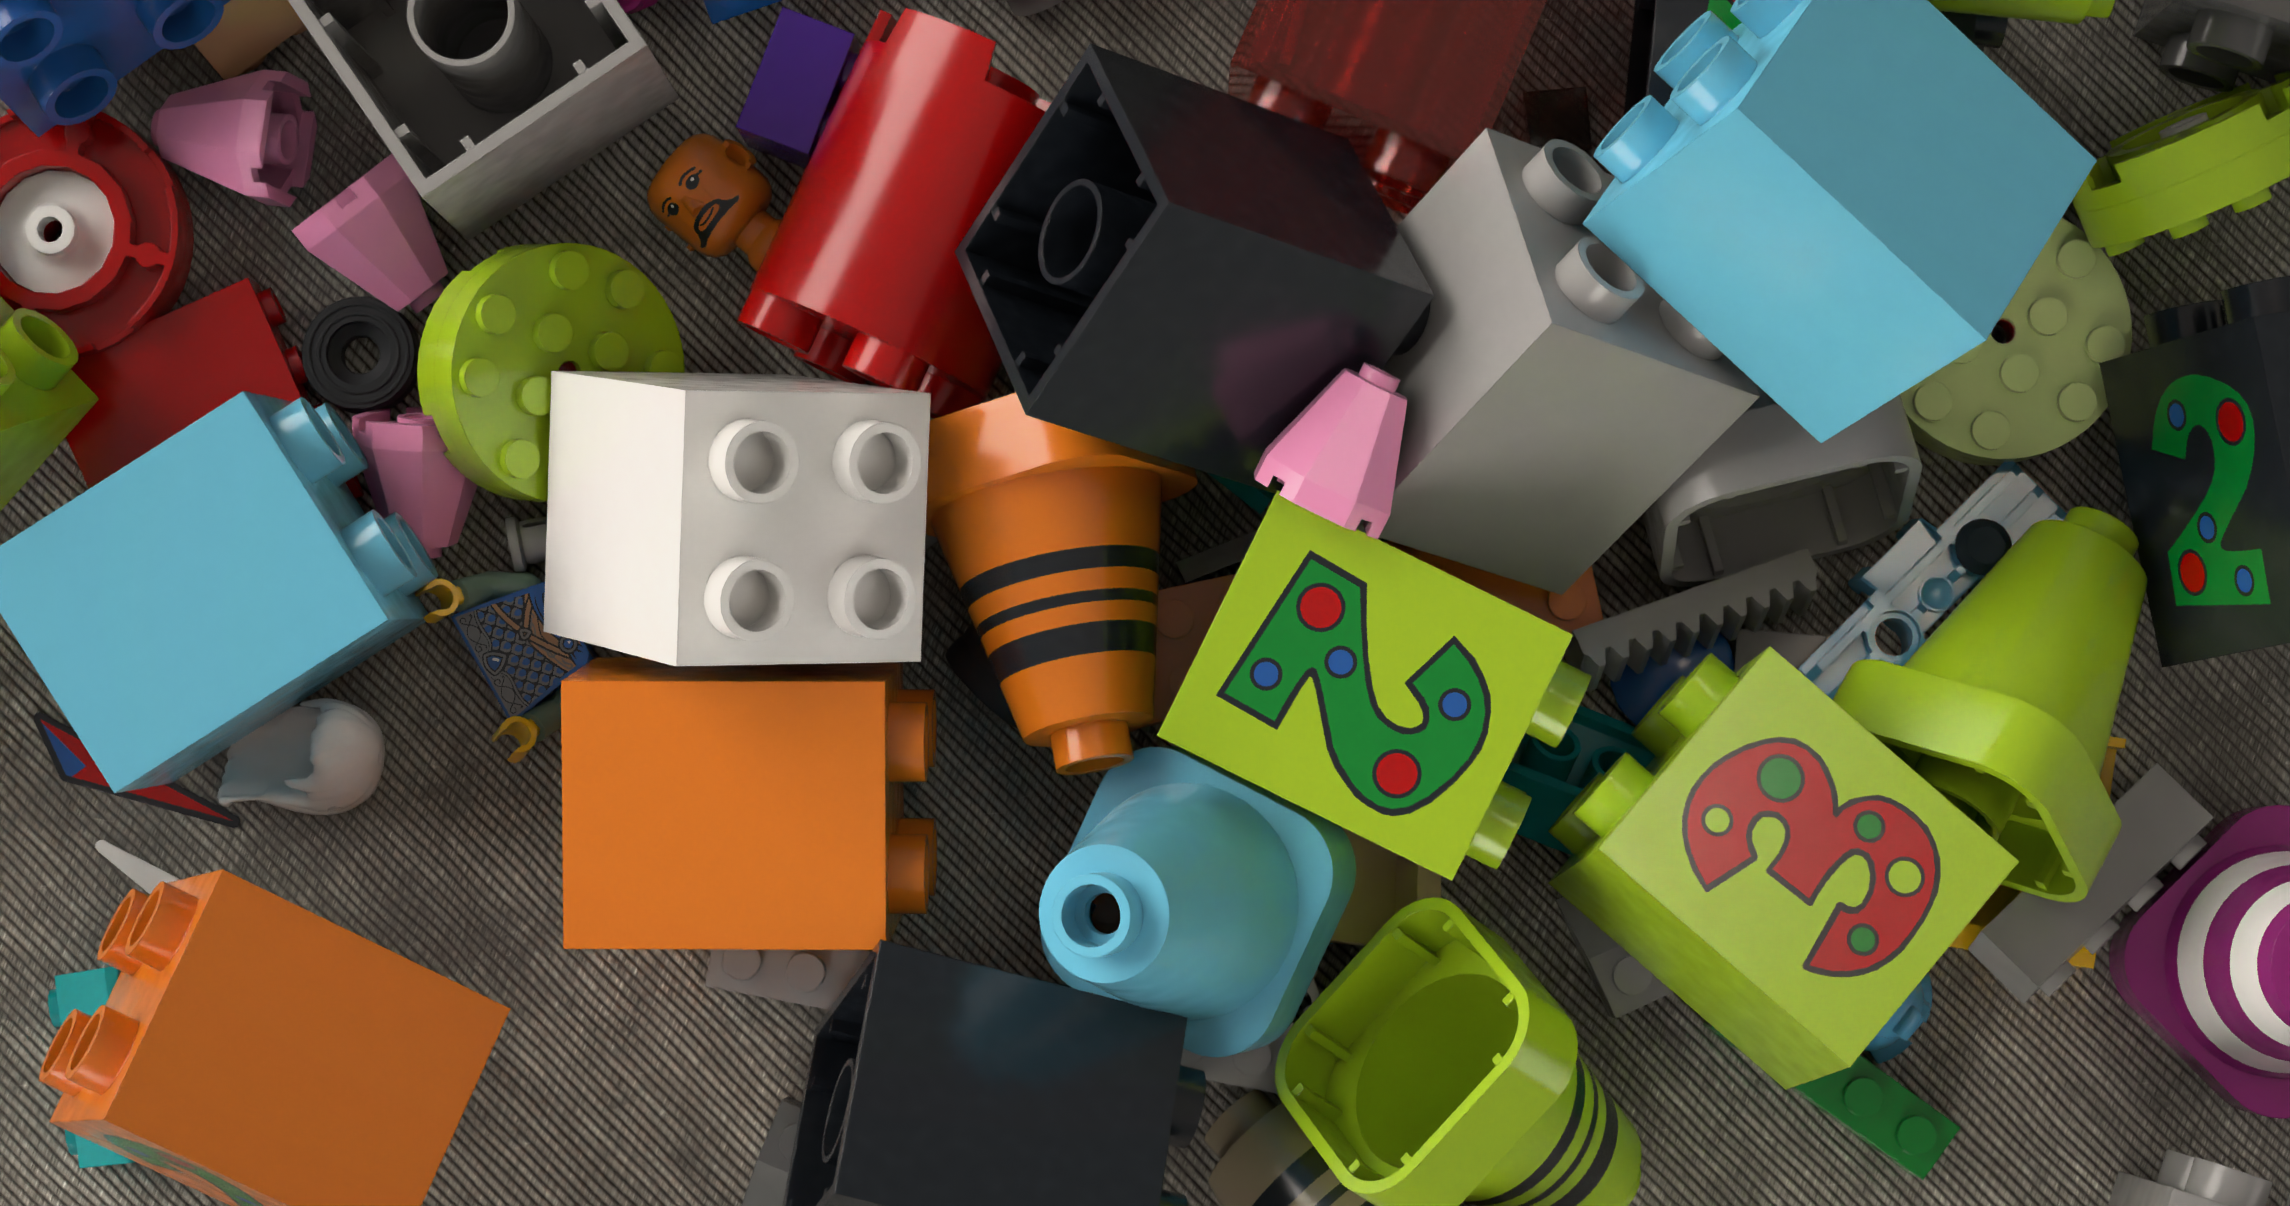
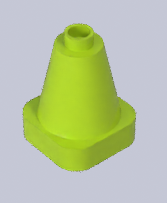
(2021, 698)

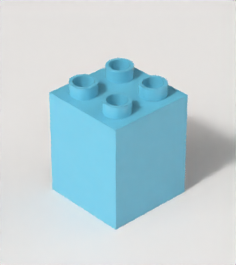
(1835, 196)
(210, 587)

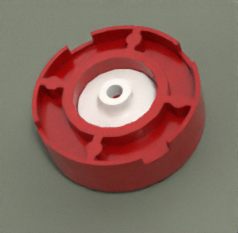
(120, 221)

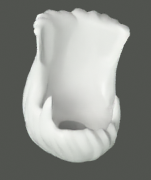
(307, 760)

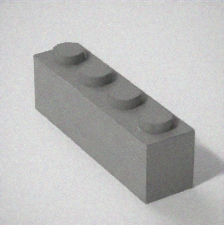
(2037, 936)

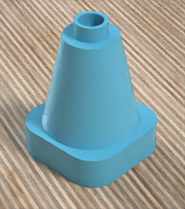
(1216, 896)

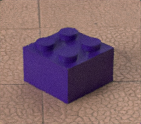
(796, 87)

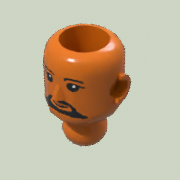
(714, 198)

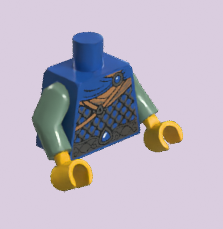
(505, 635)

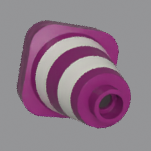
(2214, 961)

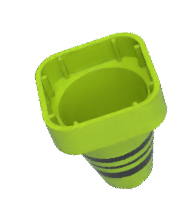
(1452, 1077)

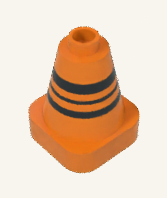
(1056, 571)

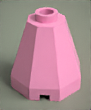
(242, 134)
(379, 238)
(1342, 450)
(414, 475)

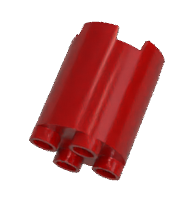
(869, 241)

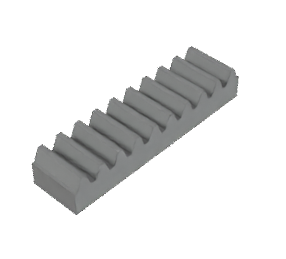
(1694, 615)

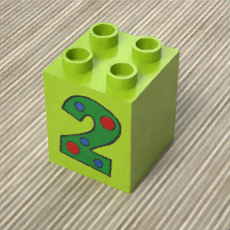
(1375, 691)

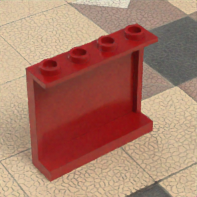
(180, 372)

